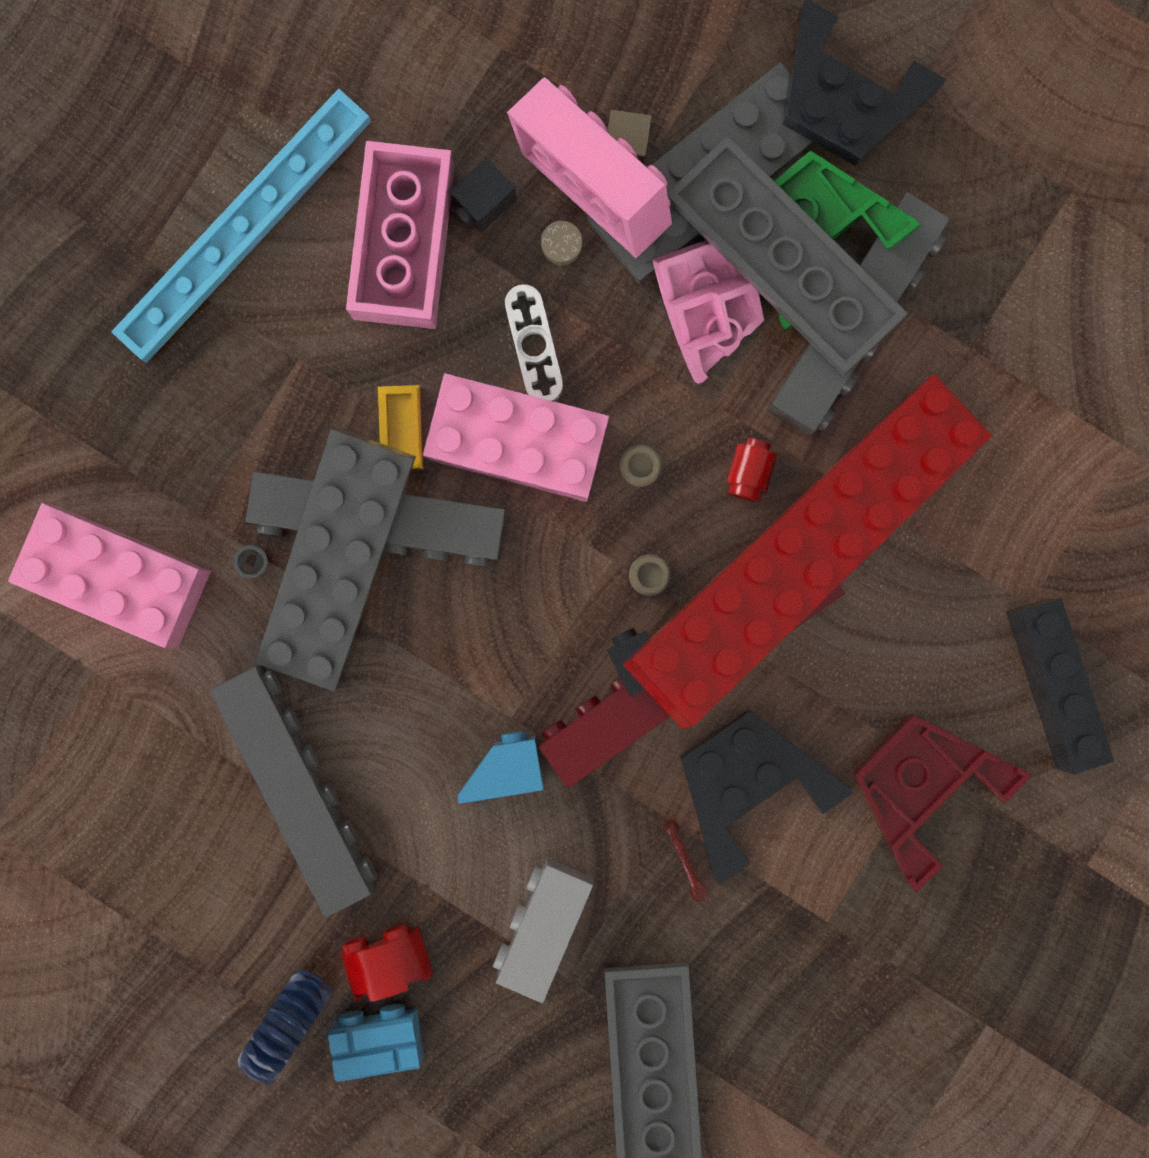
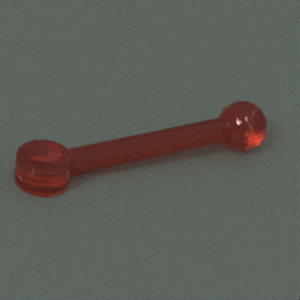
(697, 891)

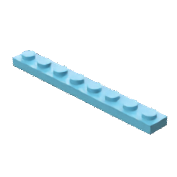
(242, 226)

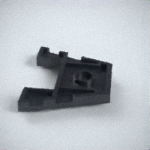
(840, 105)
(741, 770)

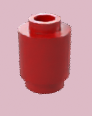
(751, 470)

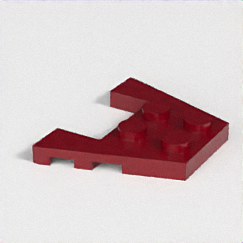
(915, 776)

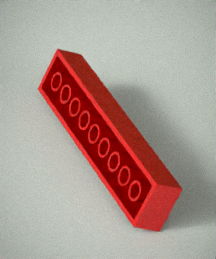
(806, 553)

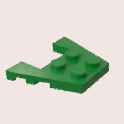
(840, 201)

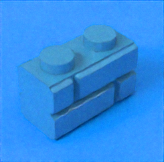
(375, 1043)

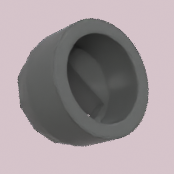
(259, 565)

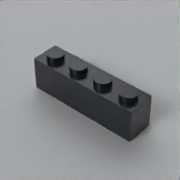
(1060, 686)

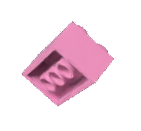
(592, 166)
(400, 235)
(515, 437)
(109, 576)

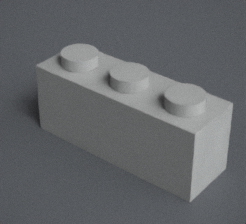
(542, 929)

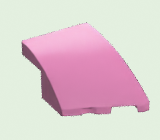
(706, 305)

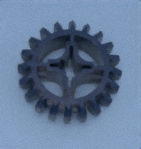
(284, 1026)

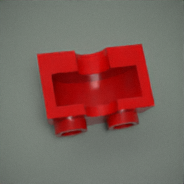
(385, 965)

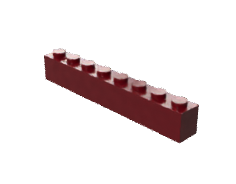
(610, 725)

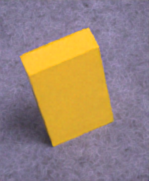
(402, 420)

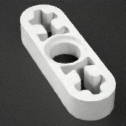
(537, 313)

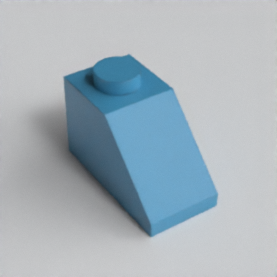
(506, 770)

